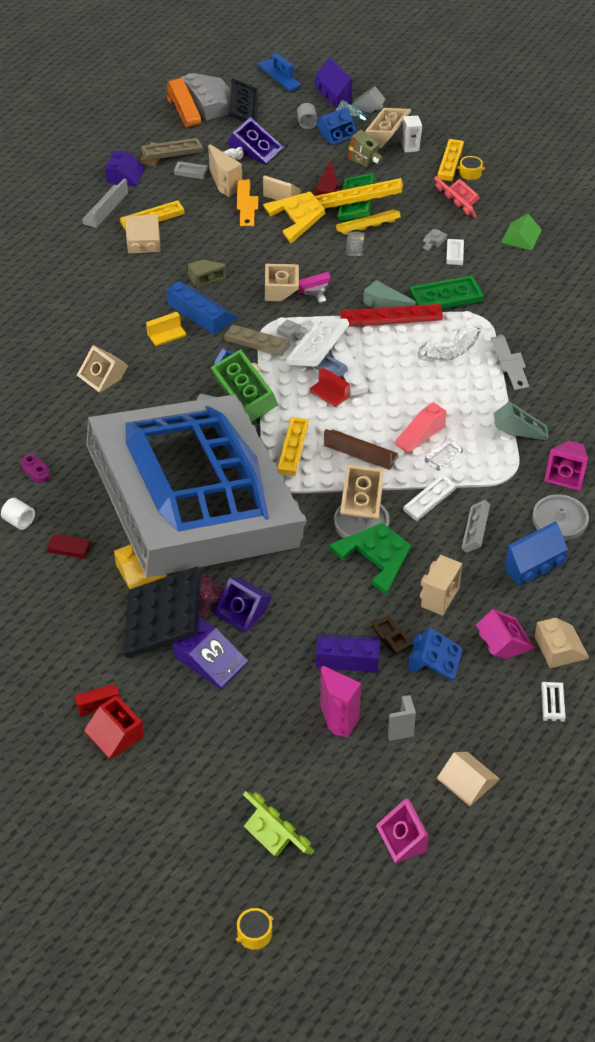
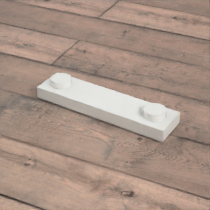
(353, 376)

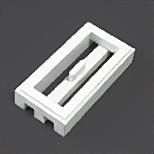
(553, 715)

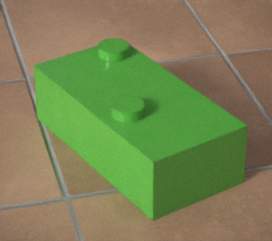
(241, 378)

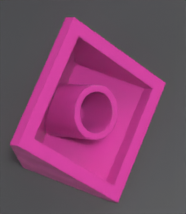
(403, 832)

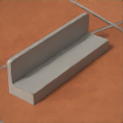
(106, 204)

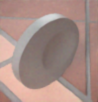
(566, 511)
(351, 525)

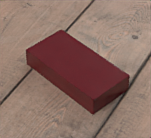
(68, 546)

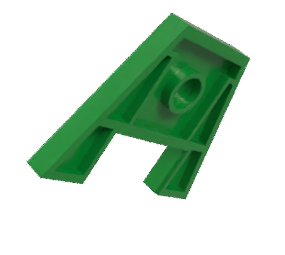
(381, 547)

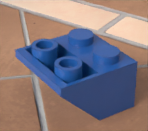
(336, 126)

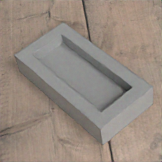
(190, 170)

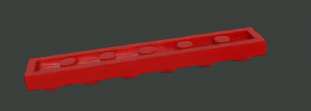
(393, 315)

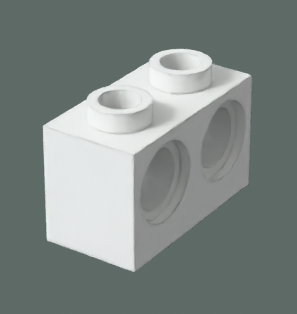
(411, 133)

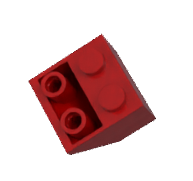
(114, 727)

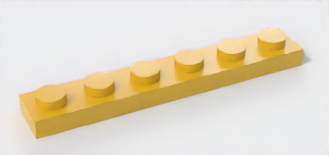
(361, 193)

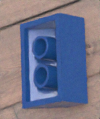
(536, 554)

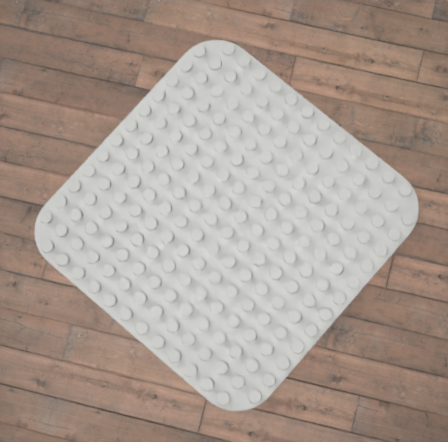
(397, 391)

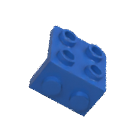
(436, 653)

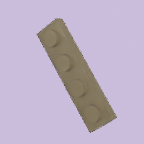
(170, 149)
(257, 340)

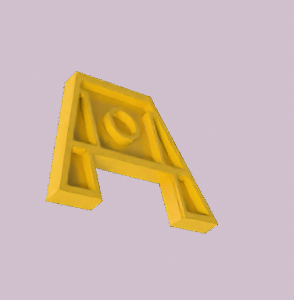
(301, 208)

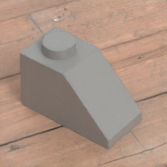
(369, 101)

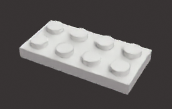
(317, 342)

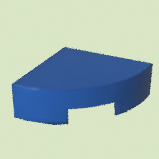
(224, 353)

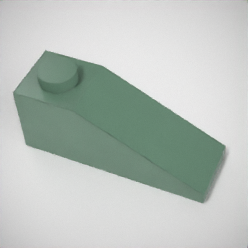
(382, 296)
(518, 422)

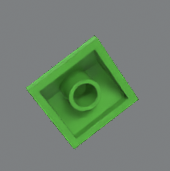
(522, 233)

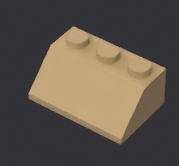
(386, 124)

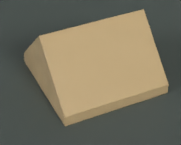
(278, 189)
(467, 777)

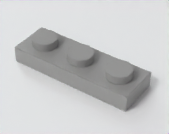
(475, 526)

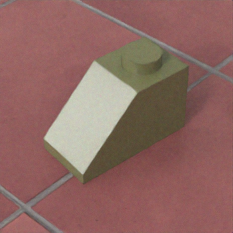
(206, 272)

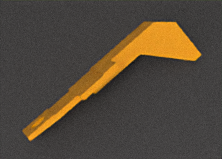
(246, 203)

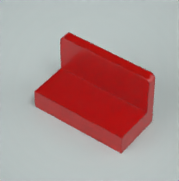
(331, 388)
(91, 700)

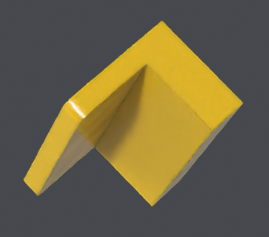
(165, 329)

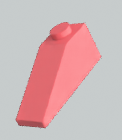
(422, 427)

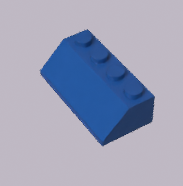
(199, 307)

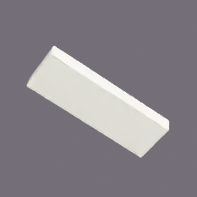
(429, 497)

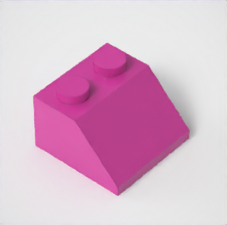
(503, 635)

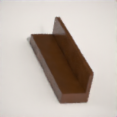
(360, 449)

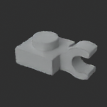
(434, 238)
(291, 329)

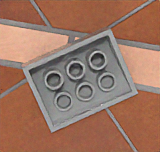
(209, 95)

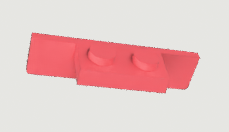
(461, 194)

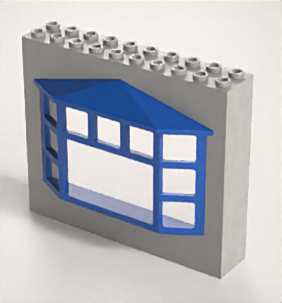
(150, 506)

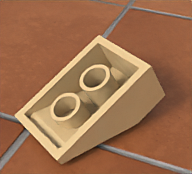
(224, 171)
(362, 492)

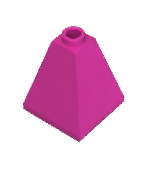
(567, 465)

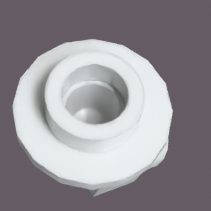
(236, 153)

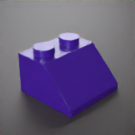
(122, 166)
(242, 604)

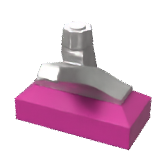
(315, 286)

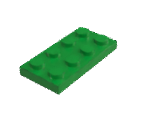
(356, 209)
(448, 292)

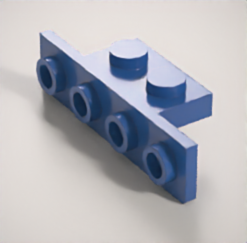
(281, 71)

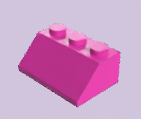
(340, 701)

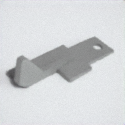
(510, 363)

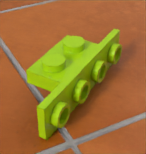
(271, 830)

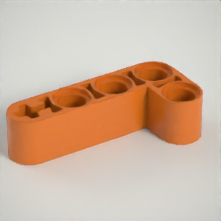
(180, 96)

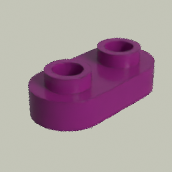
(35, 468)

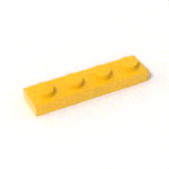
(450, 160)
(164, 212)
(374, 220)
(293, 446)

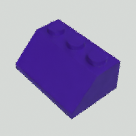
(334, 83)
(348, 652)

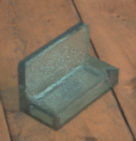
(355, 113)

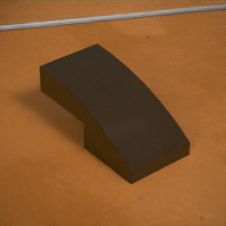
(391, 636)

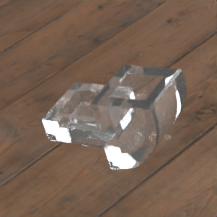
(355, 243)

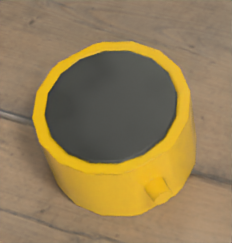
(470, 167)
(254, 928)

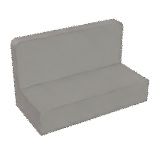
(402, 723)

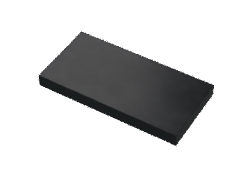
(242, 101)

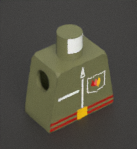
(364, 149)

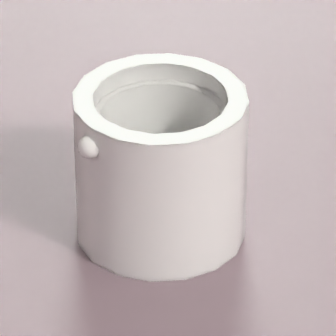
(17, 513)

